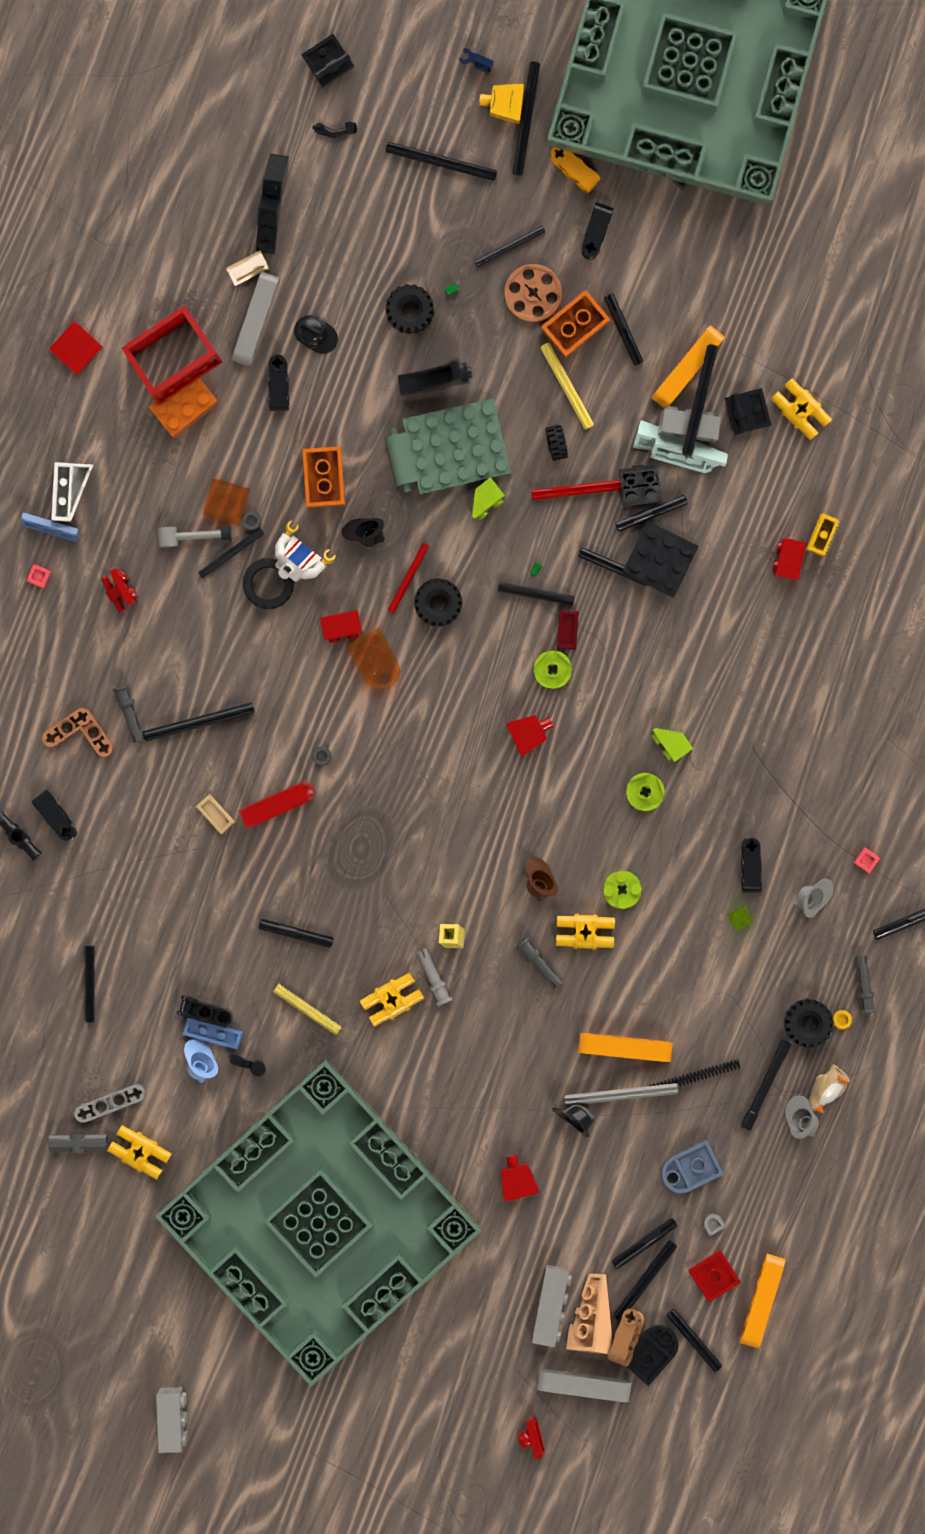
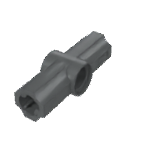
(77, 1142)

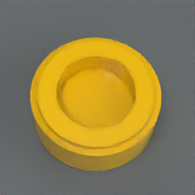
(842, 1019)

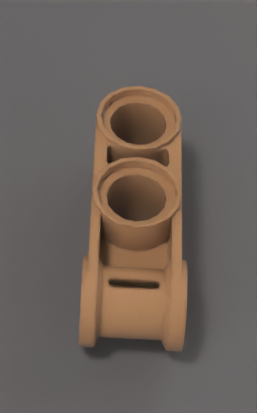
(626, 1337)

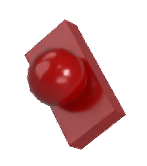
(532, 1437)

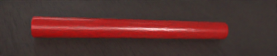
(408, 577)

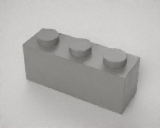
(676, 423)

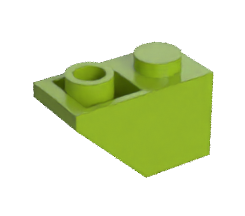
(485, 497)
(673, 742)

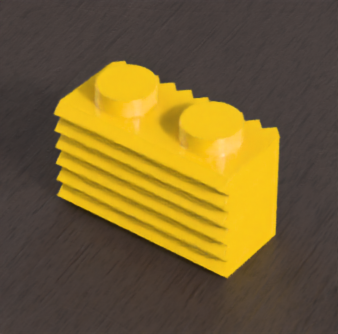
(822, 535)

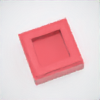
(39, 576)
(866, 860)

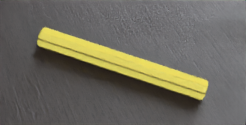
(567, 386)

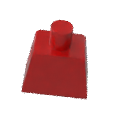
(529, 732)
(517, 1180)

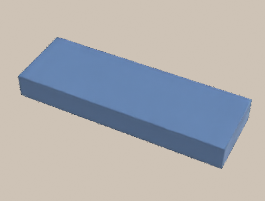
(50, 527)
(212, 1033)

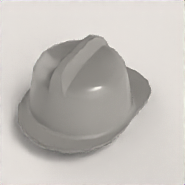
(815, 897)
(801, 1117)

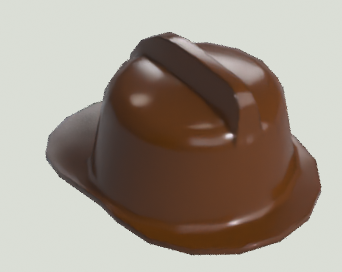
(540, 879)

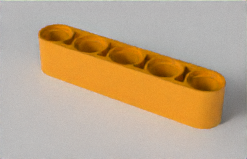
(686, 368)
(625, 1047)
(762, 1301)

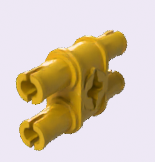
(812, 408)
(578, 923)
(394, 988)
(129, 1156)

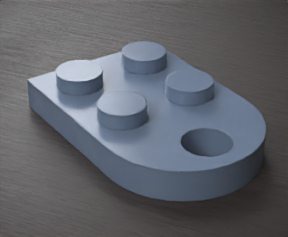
(693, 1166)

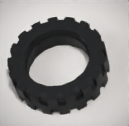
(255, 599)

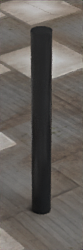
(509, 246)
(230, 553)

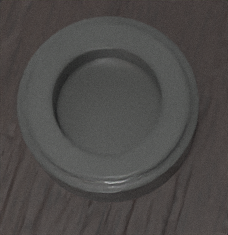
(251, 520)
(321, 756)

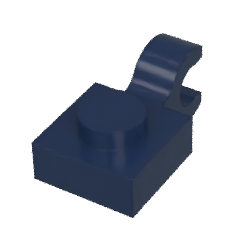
(481, 62)

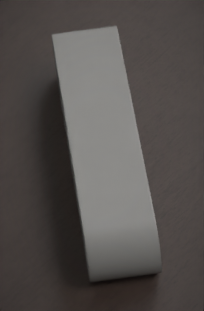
(256, 319)
(583, 1385)

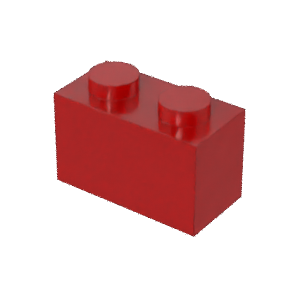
(789, 559)
(341, 625)

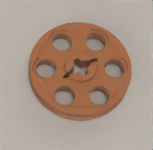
(531, 302)

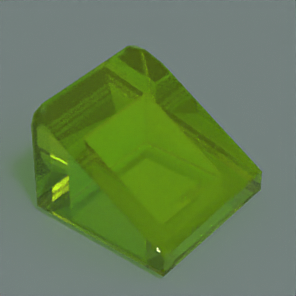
(740, 918)

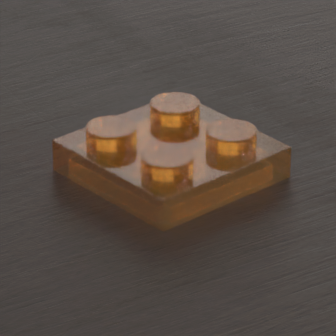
(226, 502)

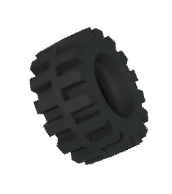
(556, 442)

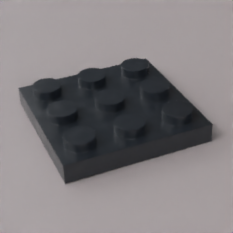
(660, 559)

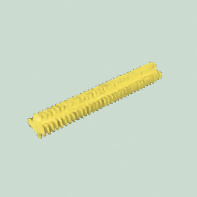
(315, 1015)

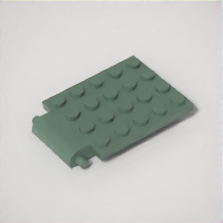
(448, 448)

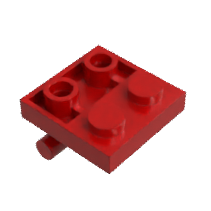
(121, 589)

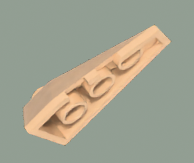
(592, 1323)

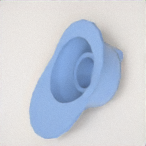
(200, 1060)

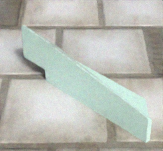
(670, 448)

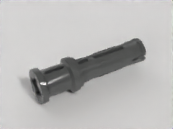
(126, 703)
(533, 955)
(865, 993)

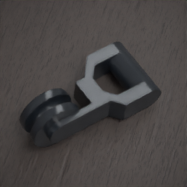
(257, 1067)

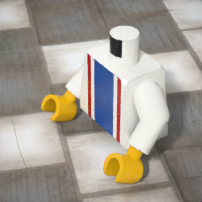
(296, 559)

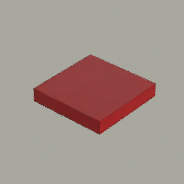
(76, 348)
(714, 1276)

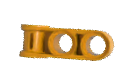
(575, 169)

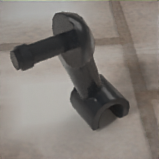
(321, 129)

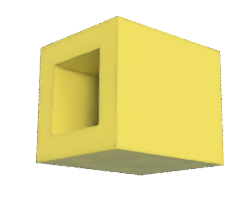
(451, 936)

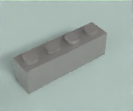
(550, 1306)

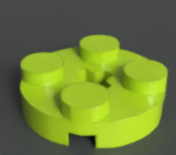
(563, 668)
(654, 797)
(611, 891)

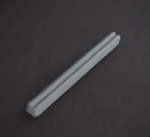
(621, 1094)

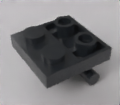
(327, 60)
(747, 411)
(640, 485)

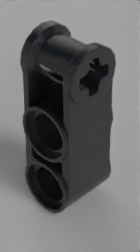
(596, 230)
(278, 385)
(54, 815)
(751, 867)
(194, 1008)

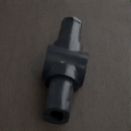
(25, 843)

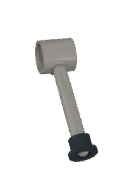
(169, 537)

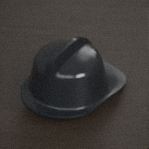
(316, 334)
(364, 530)
(578, 1117)

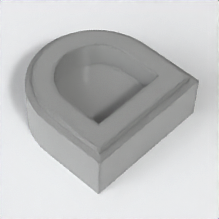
(713, 1224)

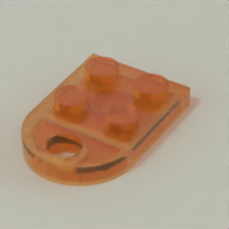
(374, 658)

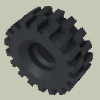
(406, 294)
(427, 592)
(813, 1037)

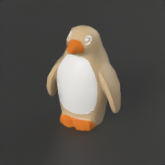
(828, 1088)

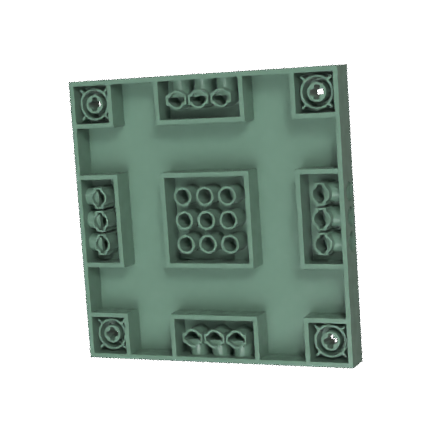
(689, 76)
(318, 1222)

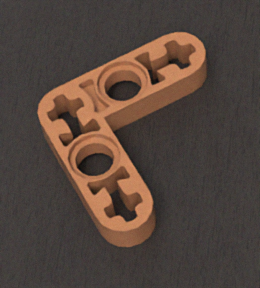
(84, 726)

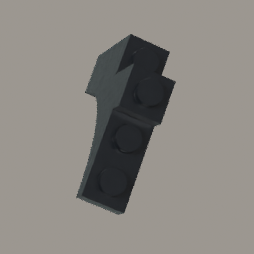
(270, 203)
(435, 378)

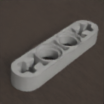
(109, 1101)

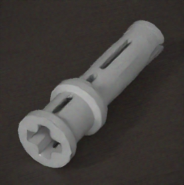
(437, 986)

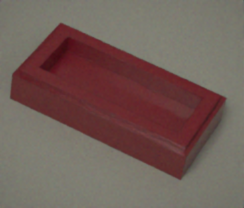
(567, 629)

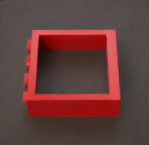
(186, 375)
(277, 804)

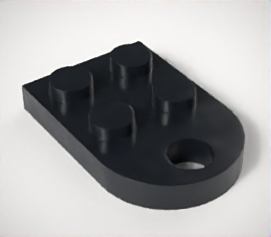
(652, 1354)

